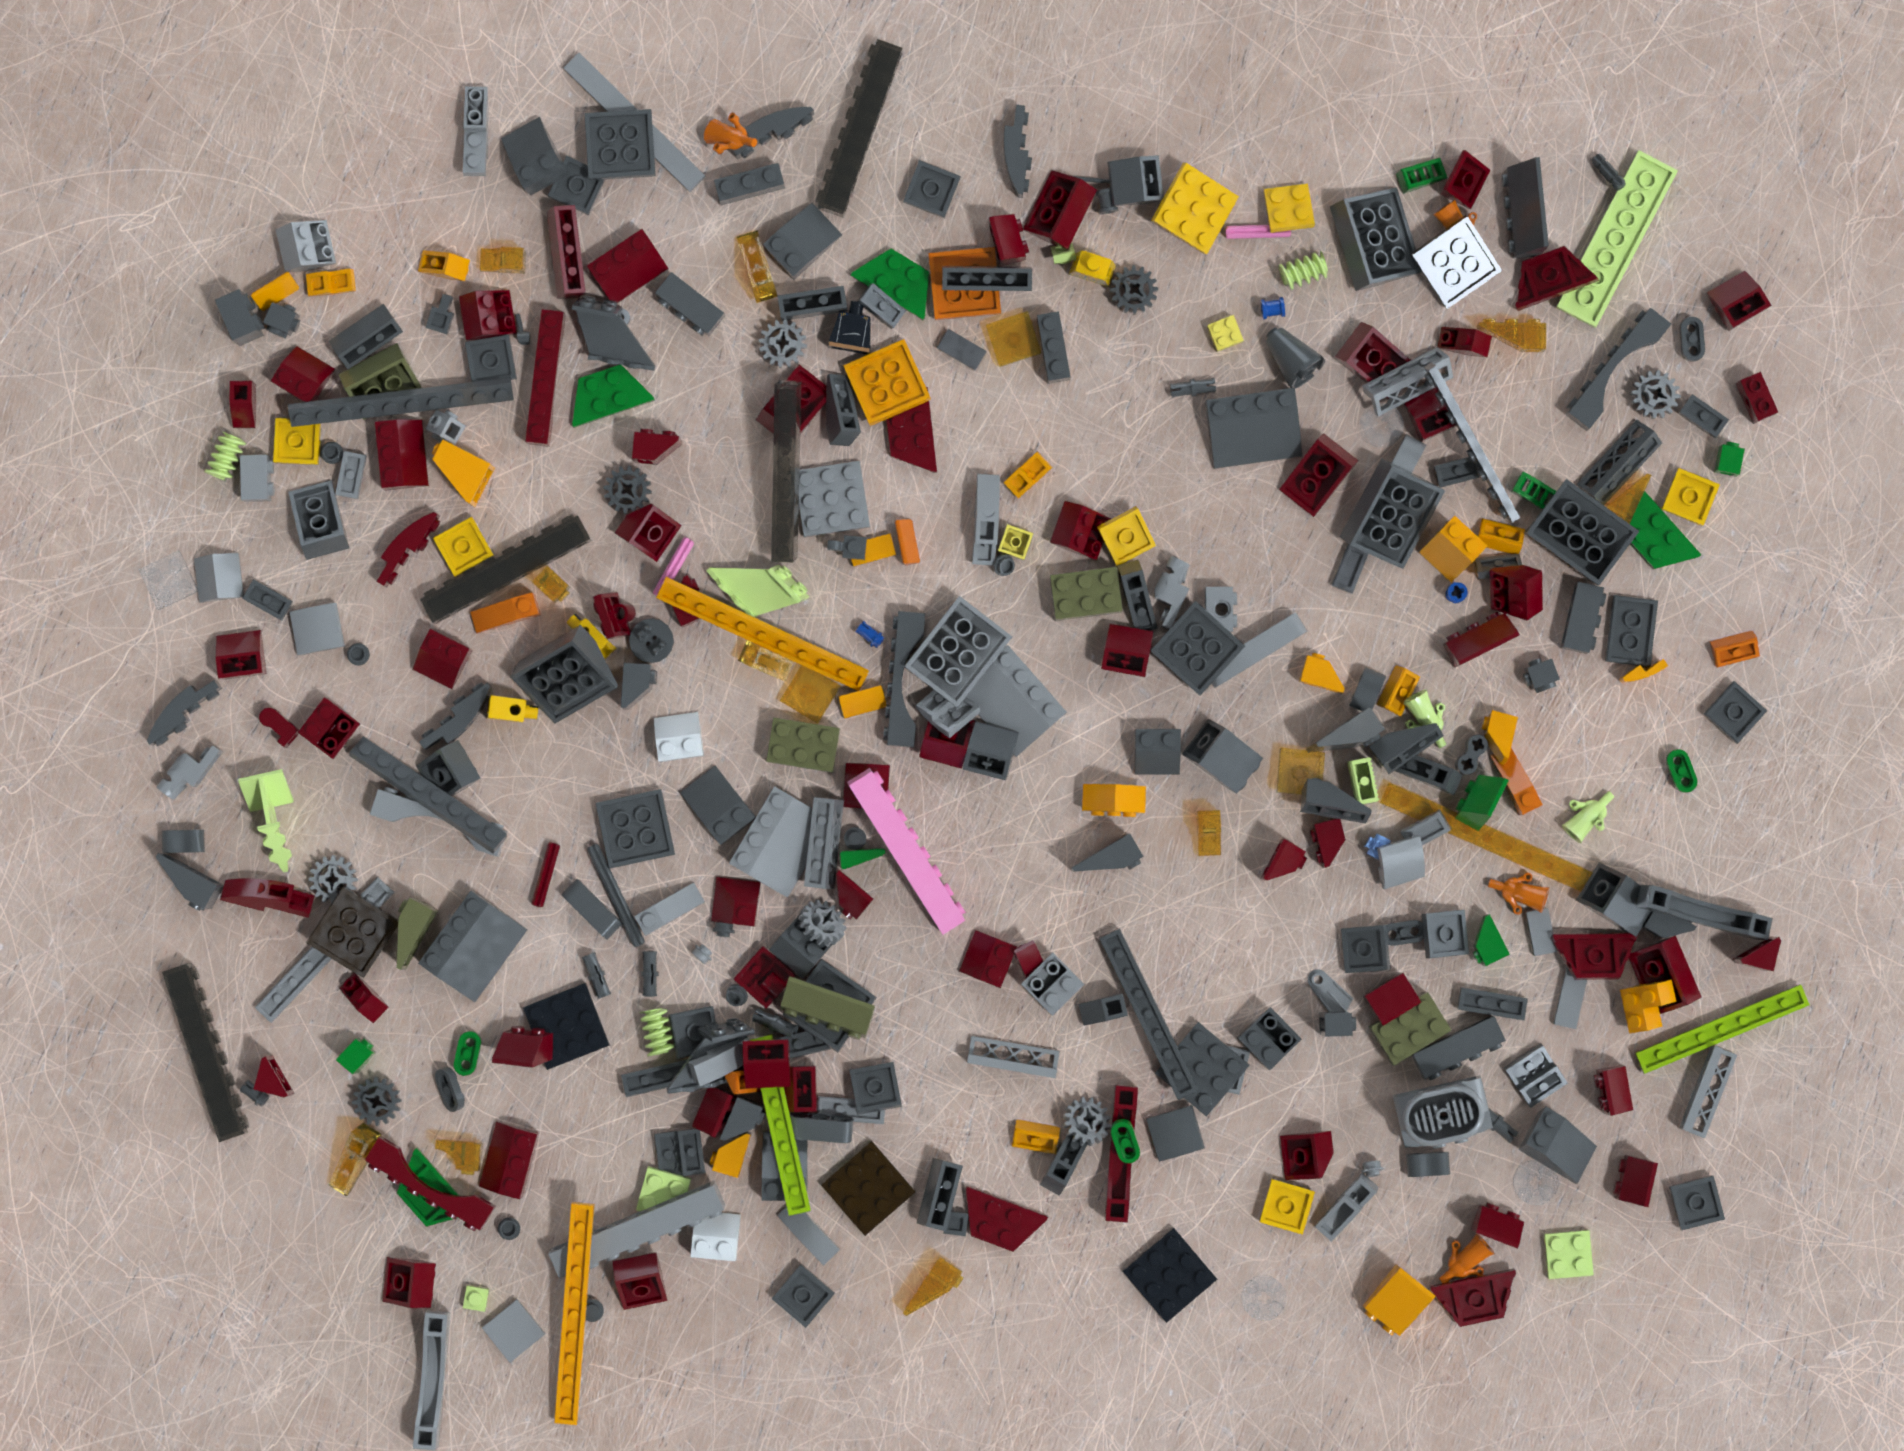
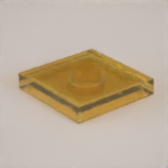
(1013, 339)
(810, 693)
(1296, 767)

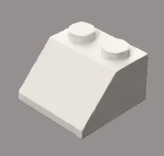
(678, 737)
(716, 1237)

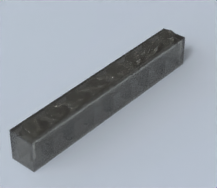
(860, 128)
(786, 471)
(506, 569)
(205, 1051)

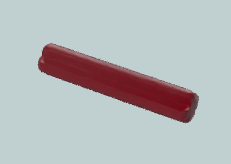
(545, 874)

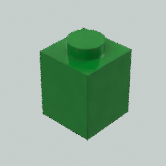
(1729, 459)

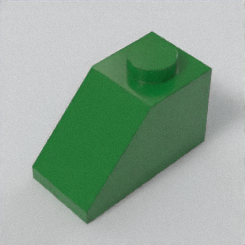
(1488, 943)
(356, 1055)

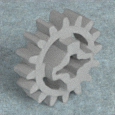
(772, 342)
(1663, 399)
(333, 868)
(822, 923)
(1082, 1129)

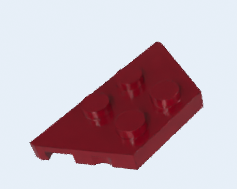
(1551, 276)
(912, 437)
(1594, 954)
(1000, 1220)
(1476, 1297)

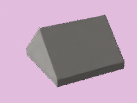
(219, 577)

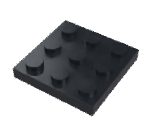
(572, 1021)
(1170, 1275)

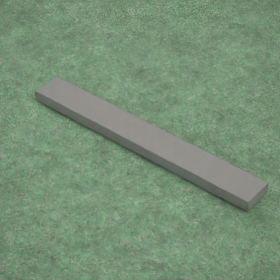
(612, 100)
(311, 964)

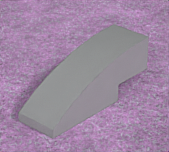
(718, 1062)
(1347, 1206)
(810, 1235)

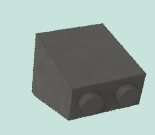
(1223, 756)
(1614, 899)

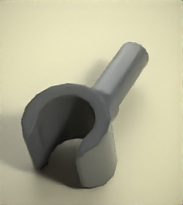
(523, 337)

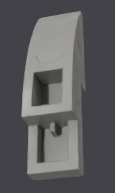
(475, 131)
(986, 519)

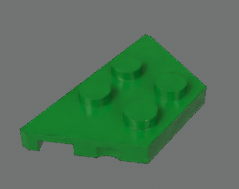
(899, 279)
(607, 394)
(1658, 537)
(432, 1177)

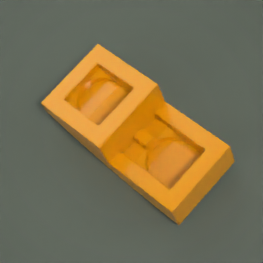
(330, 282)
(1028, 475)
(1639, 673)

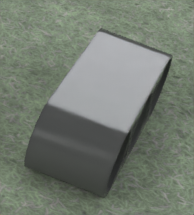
(592, 909)
(822, 1127)

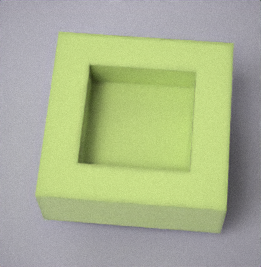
(1063, 255)
(476, 1298)

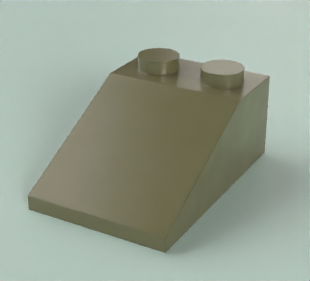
(412, 927)

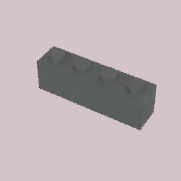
(987, 278)
(1458, 1047)

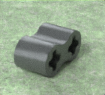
(1367, 689)
(1471, 754)
(183, 841)
(1428, 1164)

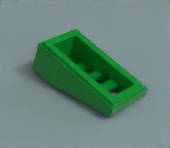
(1410, 183)
(1532, 481)
(856, 857)

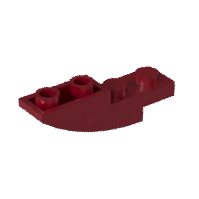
(411, 538)
(267, 893)

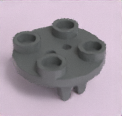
(644, 633)

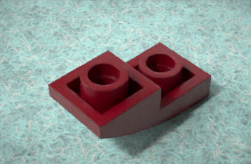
(1028, 957)

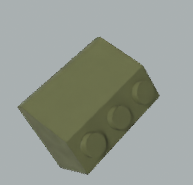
(380, 374)

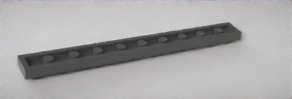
(400, 402)
(661, 1076)

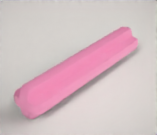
(1253, 231)
(676, 562)

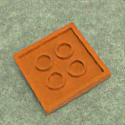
(962, 303)

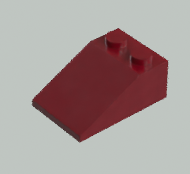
(1370, 354)
(812, 400)
(1318, 474)

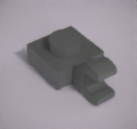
(440, 318)
(852, 547)

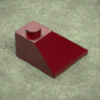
(648, 530)
(1284, 860)
(851, 897)
(736, 901)
(1306, 1154)

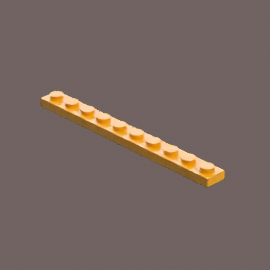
(762, 634)
(574, 1313)

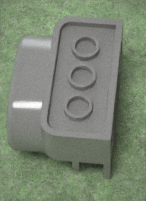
(1421, 1109)

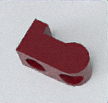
(280, 724)

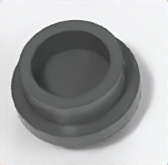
(332, 452)
(1003, 565)
(358, 654)
(855, 838)
(723, 929)
(736, 995)
(509, 1228)
(594, 1310)

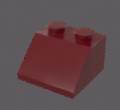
(1007, 239)
(302, 375)
(441, 659)
(946, 750)
(855, 769)
(988, 959)
(524, 1047)
(1635, 1180)
(1497, 1225)
(639, 1281)
(409, 1282)

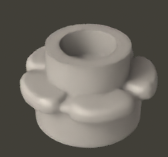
(702, 953)
(1372, 1168)

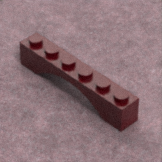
(544, 377)
(390, 1159)
(1119, 1172)

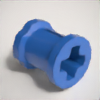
(1272, 308)
(1459, 586)

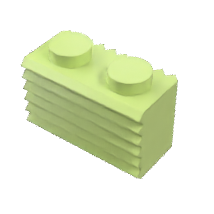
(1363, 780)

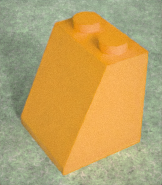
(463, 470)
(1453, 549)
(1397, 1301)

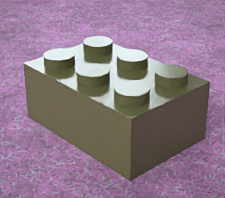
(1086, 593)
(803, 745)
(1411, 1030)

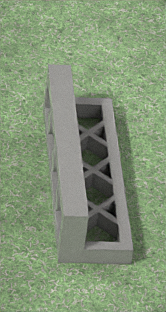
(1405, 376)
(823, 843)
(1017, 1066)
(1701, 1088)

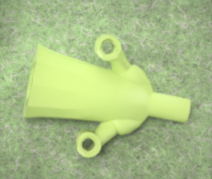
(1423, 711)
(1591, 815)

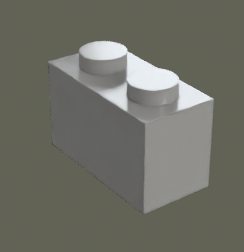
(256, 478)

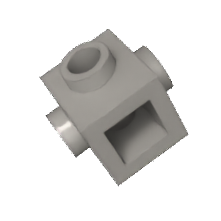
(445, 426)

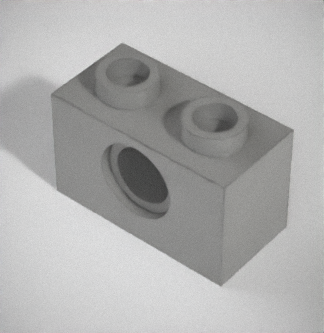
(1224, 596)

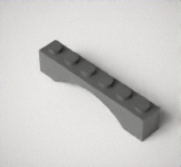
(1589, 405)
(909, 632)
(1704, 913)

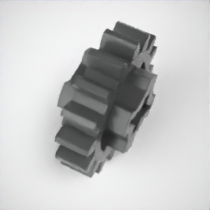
(1127, 297)
(635, 482)
(381, 1090)

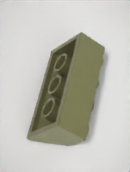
(827, 1007)

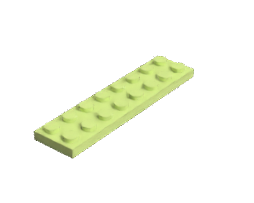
(1619, 236)

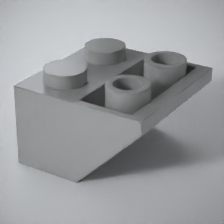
(305, 245)
(1052, 984)

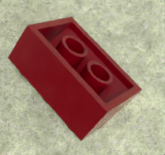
(1060, 209)
(627, 266)
(401, 454)
(1480, 638)
(1664, 962)
(509, 1160)

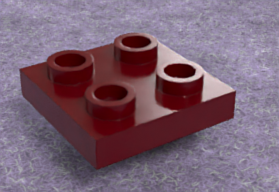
(608, 609)
(764, 977)

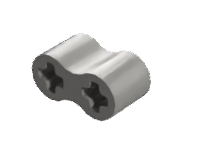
(1409, 453)

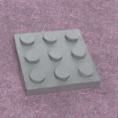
(832, 499)

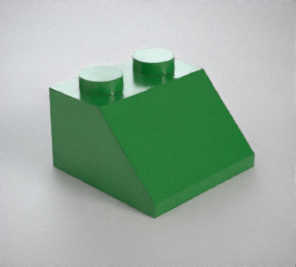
(1480, 800)

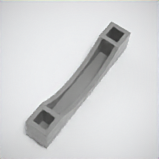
(395, 807)
(432, 1380)

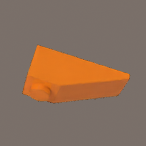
(505, 612)
(1519, 785)

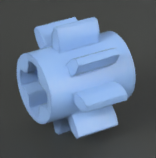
(1373, 843)

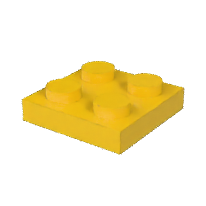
(1289, 208)
(296, 443)
(1690, 497)
(1126, 536)
(463, 546)
(1287, 1206)

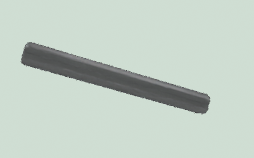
(616, 895)

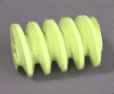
(1304, 270)
(225, 456)
(657, 1031)

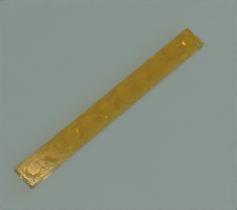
(1489, 839)

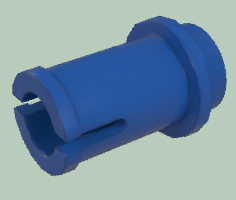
(870, 634)

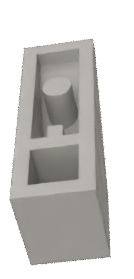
(669, 909)

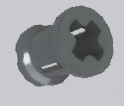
(1106, 202)

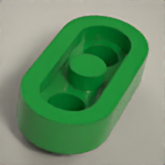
(1682, 770)
(467, 1053)
(1125, 1139)

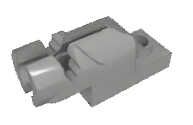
(1171, 591)
(188, 770)

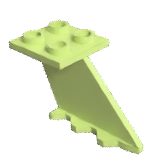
(759, 589)
(265, 793)

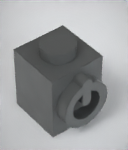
(282, 320)
(1541, 675)

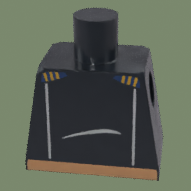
(852, 331)

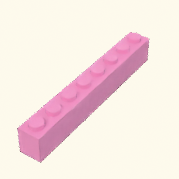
(906, 851)

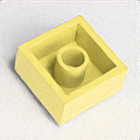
(1225, 333)
(1015, 542)

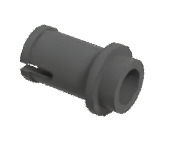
(258, 1097)

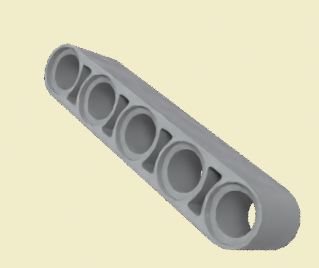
(1262, 646)

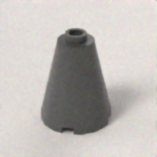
(1293, 357)

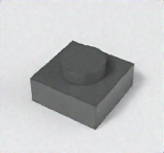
(957, 1224)

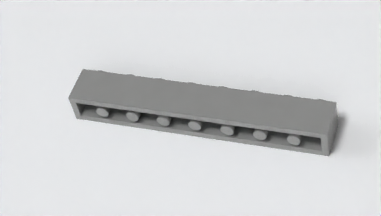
(647, 1226)

